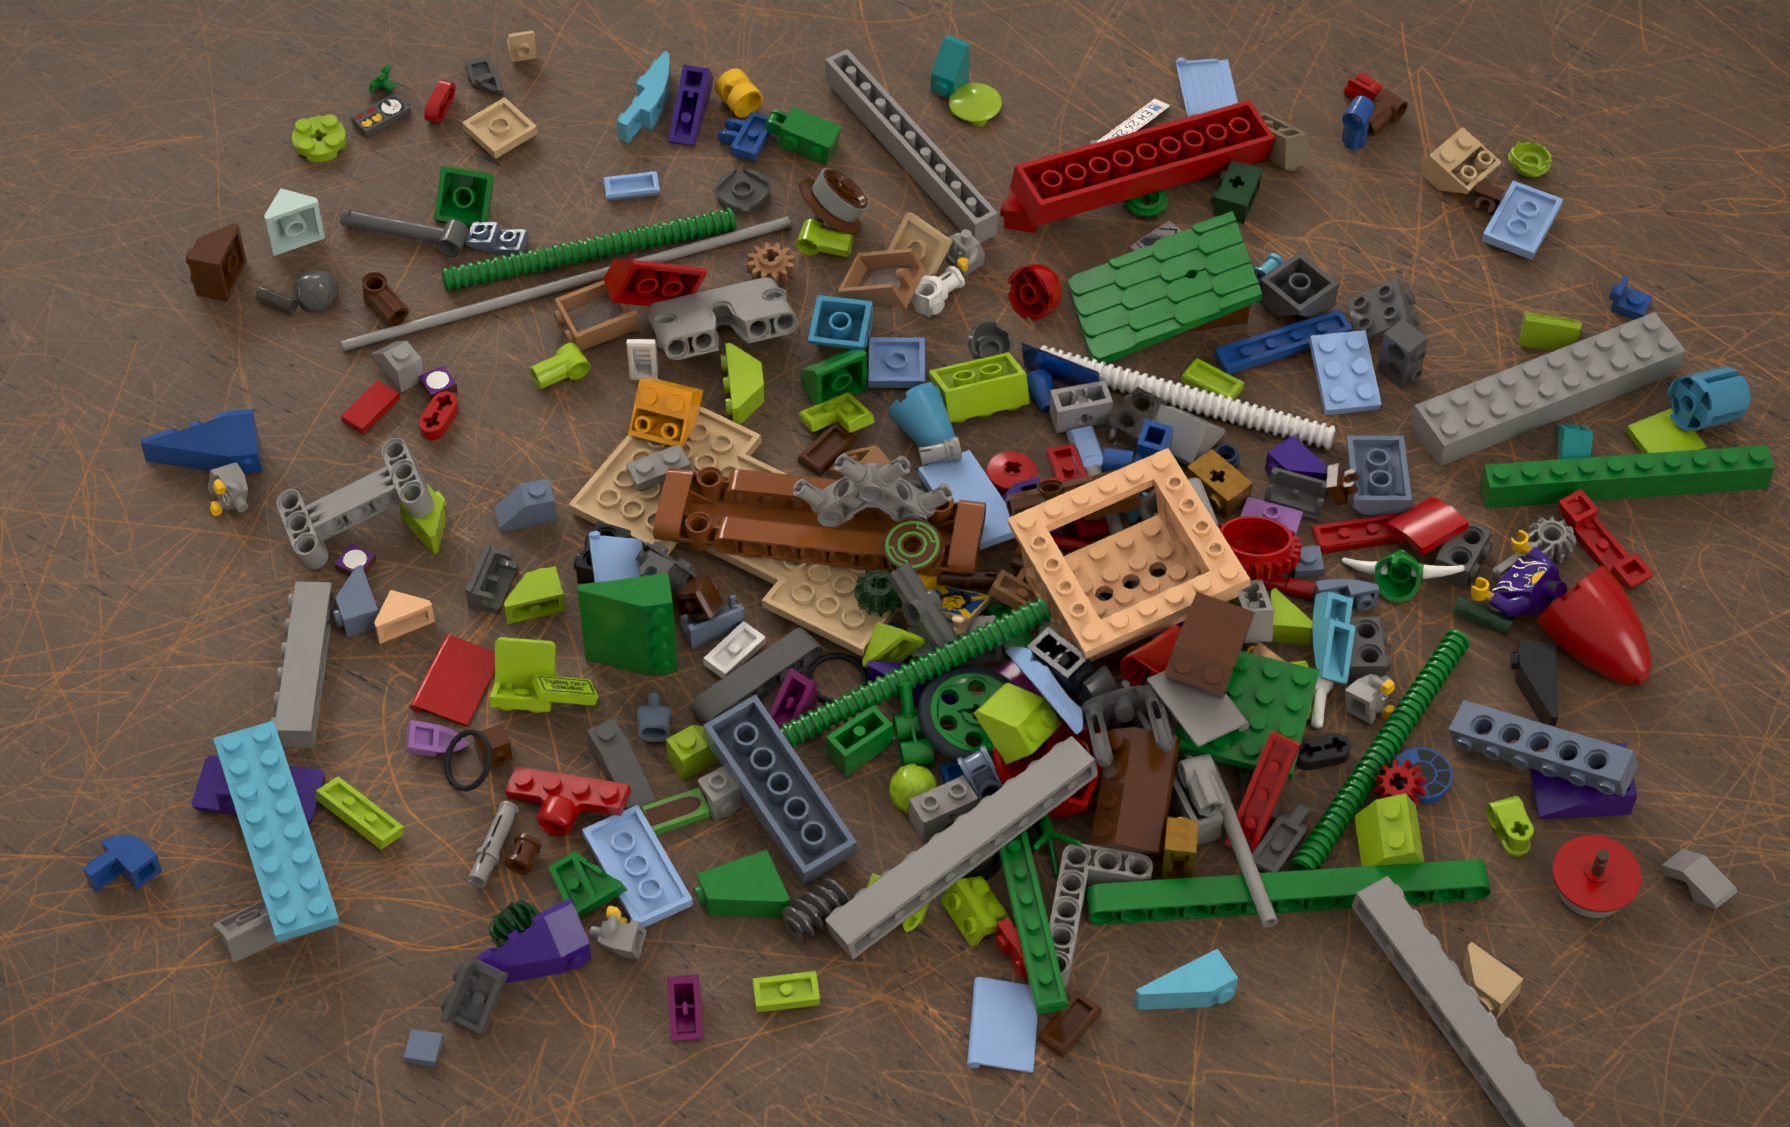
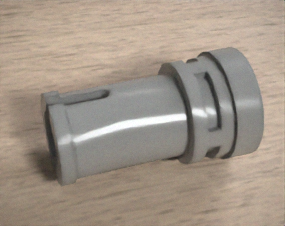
(947, 451)

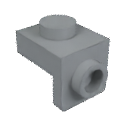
(721, 793)

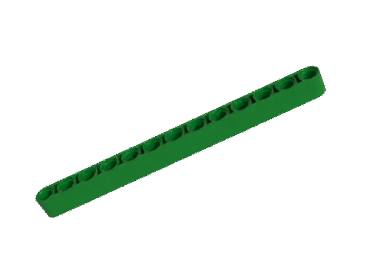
(1286, 890)

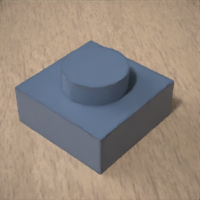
(1310, 563)

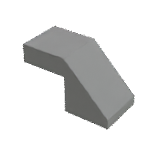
(1704, 879)

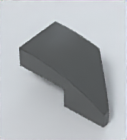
(483, 75)

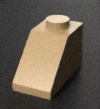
(1491, 979)

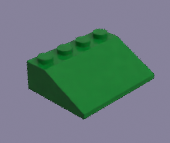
(629, 624)

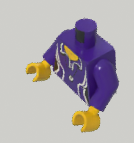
(1526, 586)

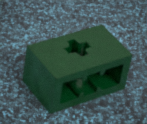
(1237, 190)

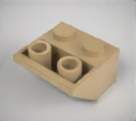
(1459, 163)

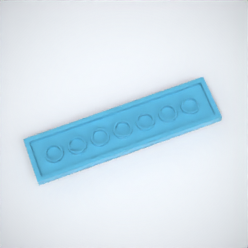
(276, 832)

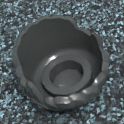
(316, 290)
(988, 340)

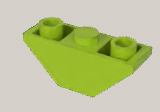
(743, 383)

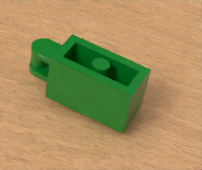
(804, 133)

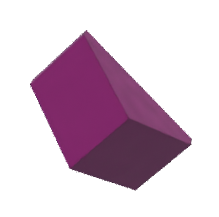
(795, 698)
(685, 1007)

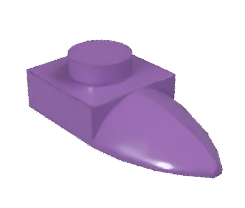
(430, 739)

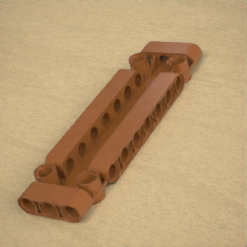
(763, 519)

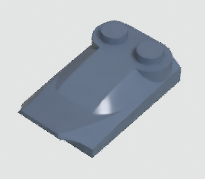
(1382, 474)

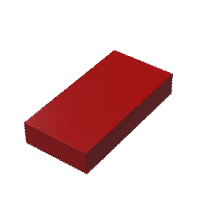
(370, 407)

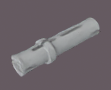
(488, 854)

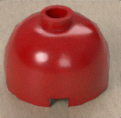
(1034, 291)

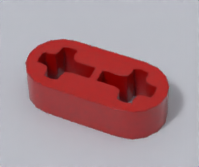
(440, 101)
(433, 413)

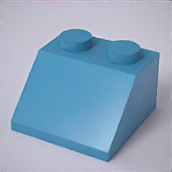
(841, 322)

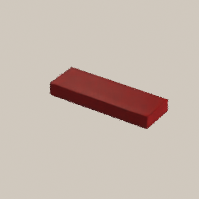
(1353, 534)

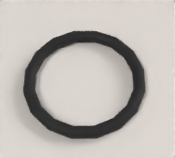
(864, 676)
(488, 750)

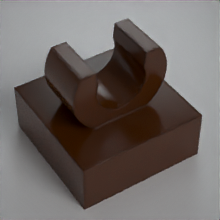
(1488, 194)
(1340, 483)

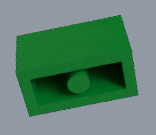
(859, 740)

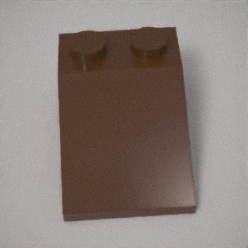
(1209, 645)

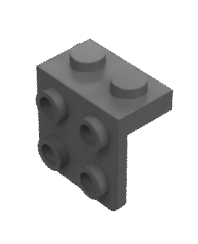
(1383, 308)

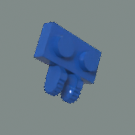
(745, 137)

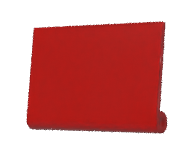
(455, 680)

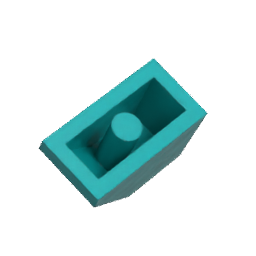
(950, 67)
(1573, 441)

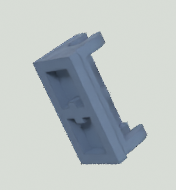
(704, 631)

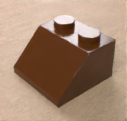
(217, 262)

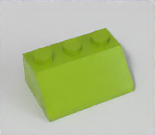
(982, 387)

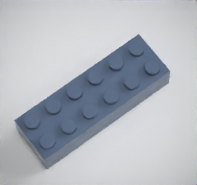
(779, 790)

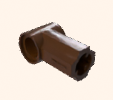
(1387, 108)
(382, 298)

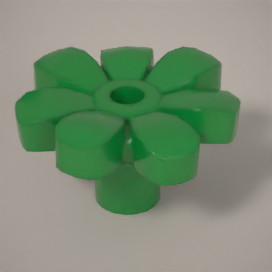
(382, 80)

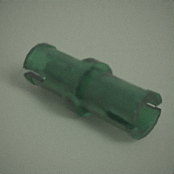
(1483, 615)

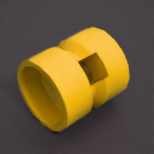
(738, 93)

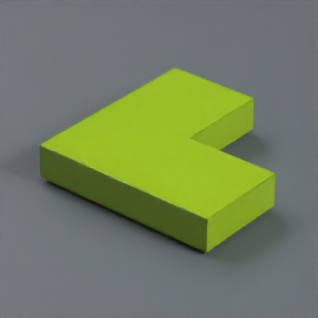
(841, 409)

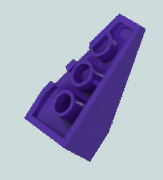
(544, 949)

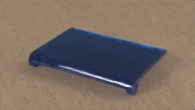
(1058, 367)

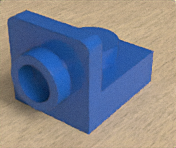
(1629, 301)

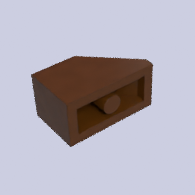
(697, 598)

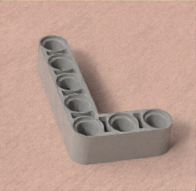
(1078, 877)

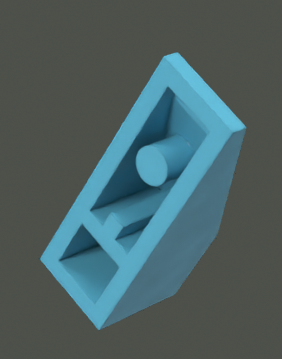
(1190, 986)

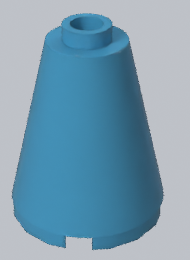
(923, 415)

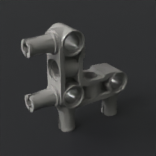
(871, 487)

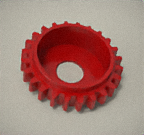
(1273, 543)

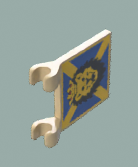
(961, 606)

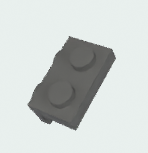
(473, 995)

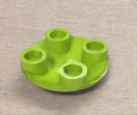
(975, 103)

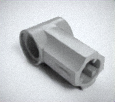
(1200, 777)

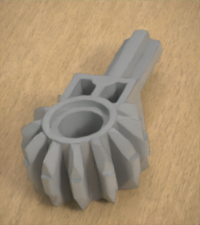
(1549, 537)

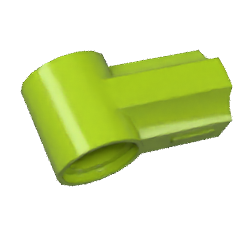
(816, 238)
(567, 363)

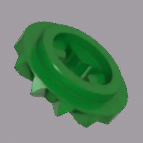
(1157, 204)

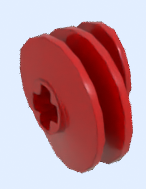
(1009, 469)

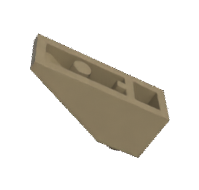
(1290, 144)

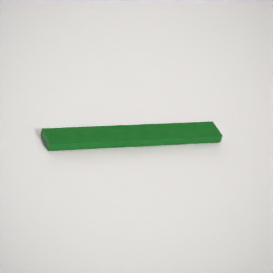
(1032, 926)

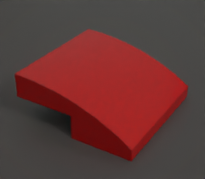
(1427, 525)

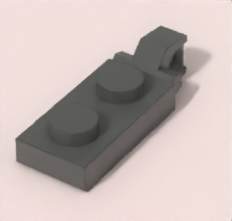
(1281, 841)

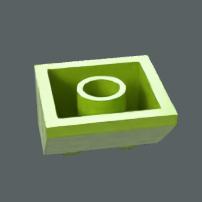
(1017, 721)
(1389, 832)

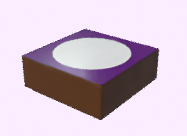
(437, 381)
(353, 557)

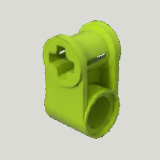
(1511, 825)

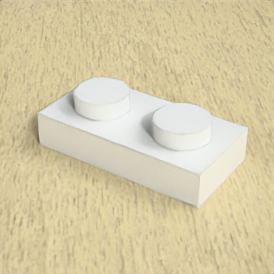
(734, 650)

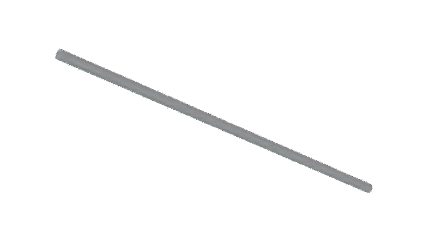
(1229, 815)

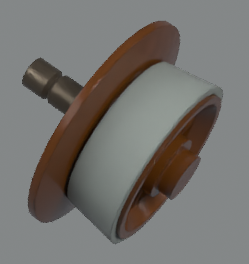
(835, 200)

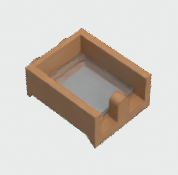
(883, 277)
(592, 317)

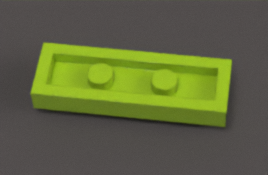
(359, 812)

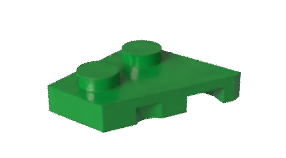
(584, 883)

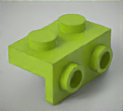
(973, 908)

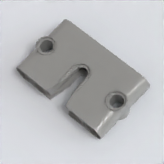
(739, 305)

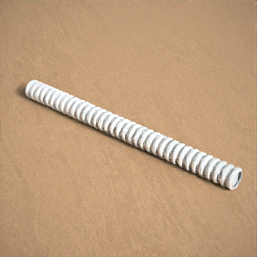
(1209, 403)

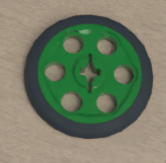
(933, 709)

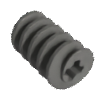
(813, 908)

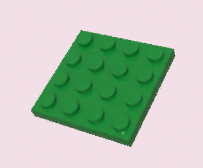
(1271, 698)

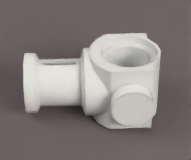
(934, 290)

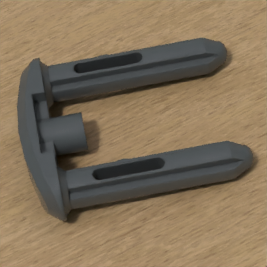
(1122, 705)

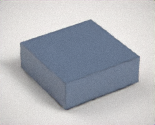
(423, 1048)

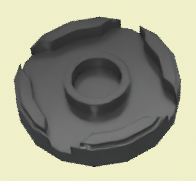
(743, 191)

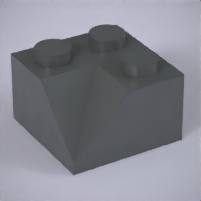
(1298, 289)

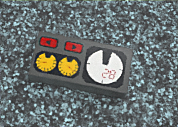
(380, 115)

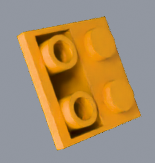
(664, 411)

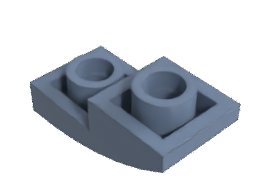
(491, 239)
(1362, 592)

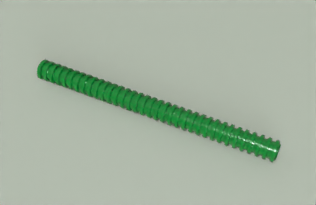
(589, 249)
(917, 671)
(1381, 752)

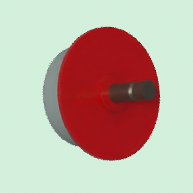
(1596, 875)

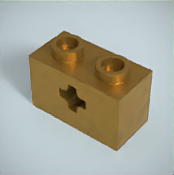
(1223, 483)
(1179, 848)

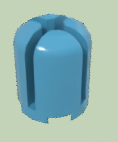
(1709, 398)

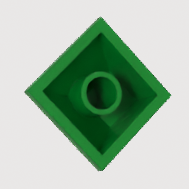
(463, 195)

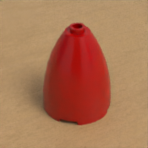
(1600, 629)

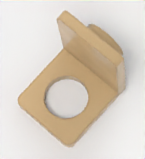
(522, 46)

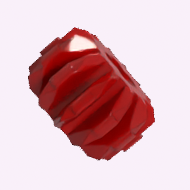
(1398, 773)

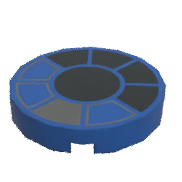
(1434, 768)

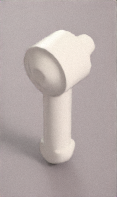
(1321, 691)

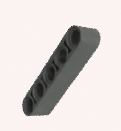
(759, 675)

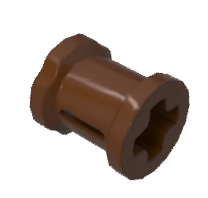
(523, 854)

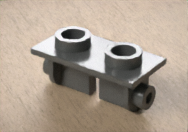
(682, 567)

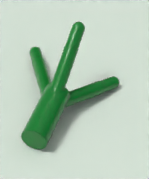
(1049, 836)

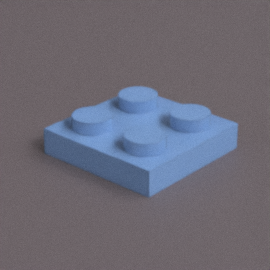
(896, 362)

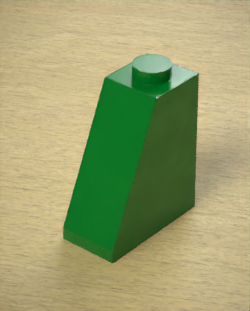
(743, 888)

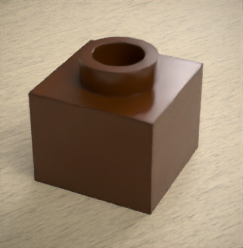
(499, 743)

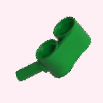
(912, 743)

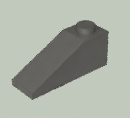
(618, 761)

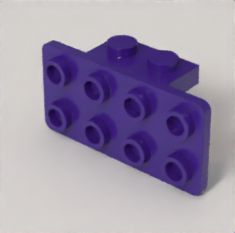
(214, 795)

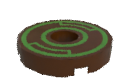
(912, 531)

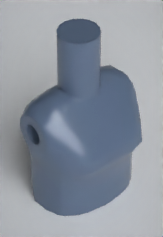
(654, 720)

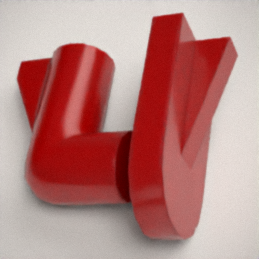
(1362, 86)

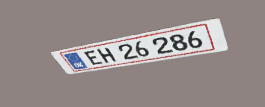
(1137, 120)

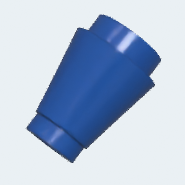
(1039, 388)

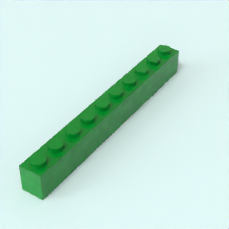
(1627, 476)

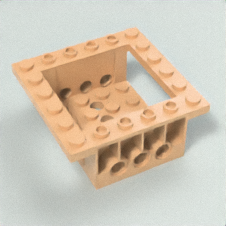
(1177, 540)

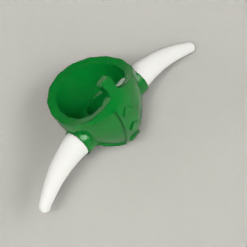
(1400, 574)

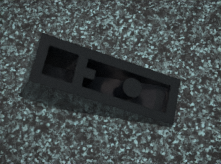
(1537, 677)

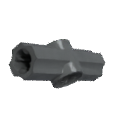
(921, 606)

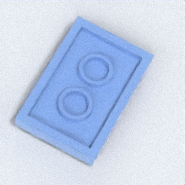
(1522, 220)
(1345, 372)

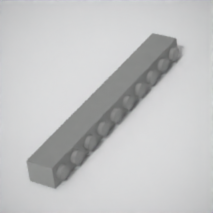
(911, 146)
(961, 847)
(1456, 1008)

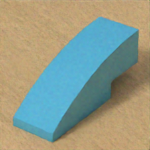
(1333, 636)

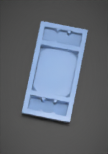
(1047, 686)

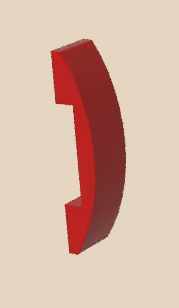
(1600, 543)

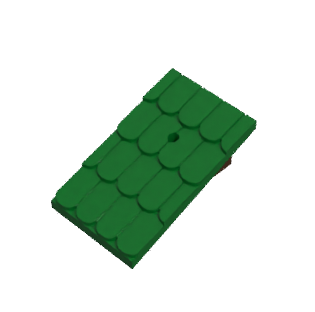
(1166, 289)

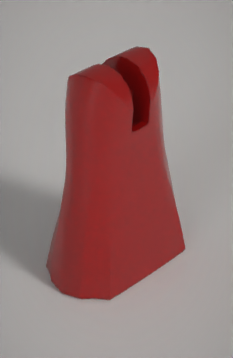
(1150, 658)

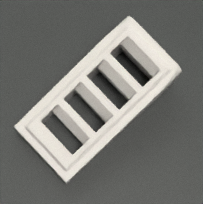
(642, 358)

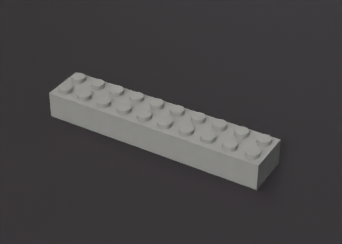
(1547, 389)

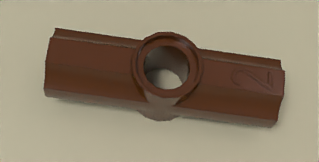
(1045, 491)

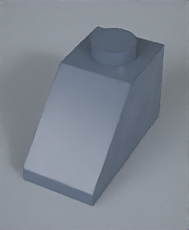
(526, 506)
(356, 605)

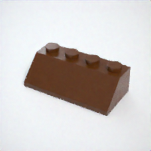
(1135, 793)

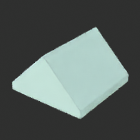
(293, 221)

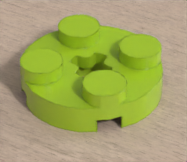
(309, 129)

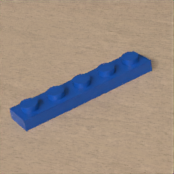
(1278, 342)

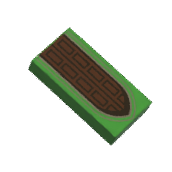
(676, 811)

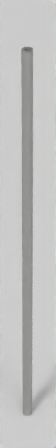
(558, 286)

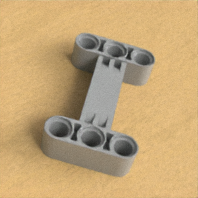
(315, 522)

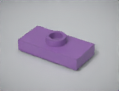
(1282, 514)

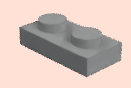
(653, 468)

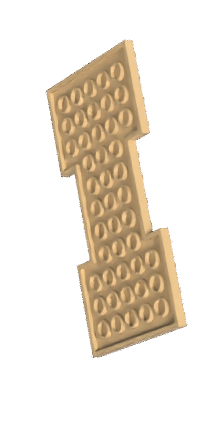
(803, 593)

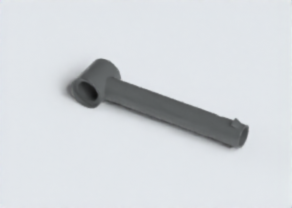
(448, 239)

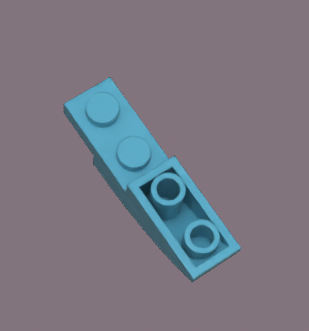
(650, 102)

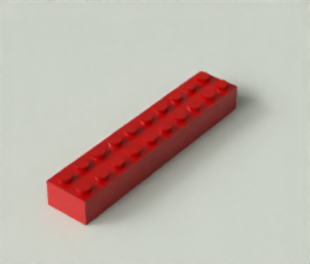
(1141, 162)

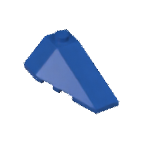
(209, 445)

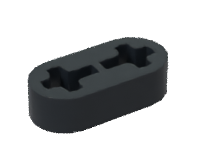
(1322, 753)

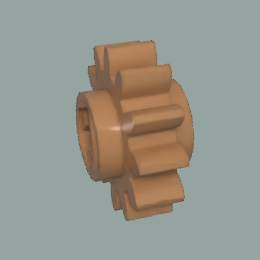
(771, 263)

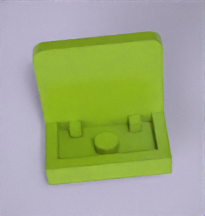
(514, 670)

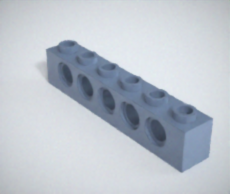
(1474, 719)

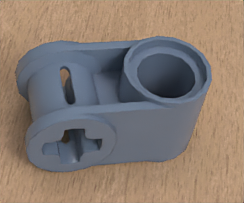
(980, 773)

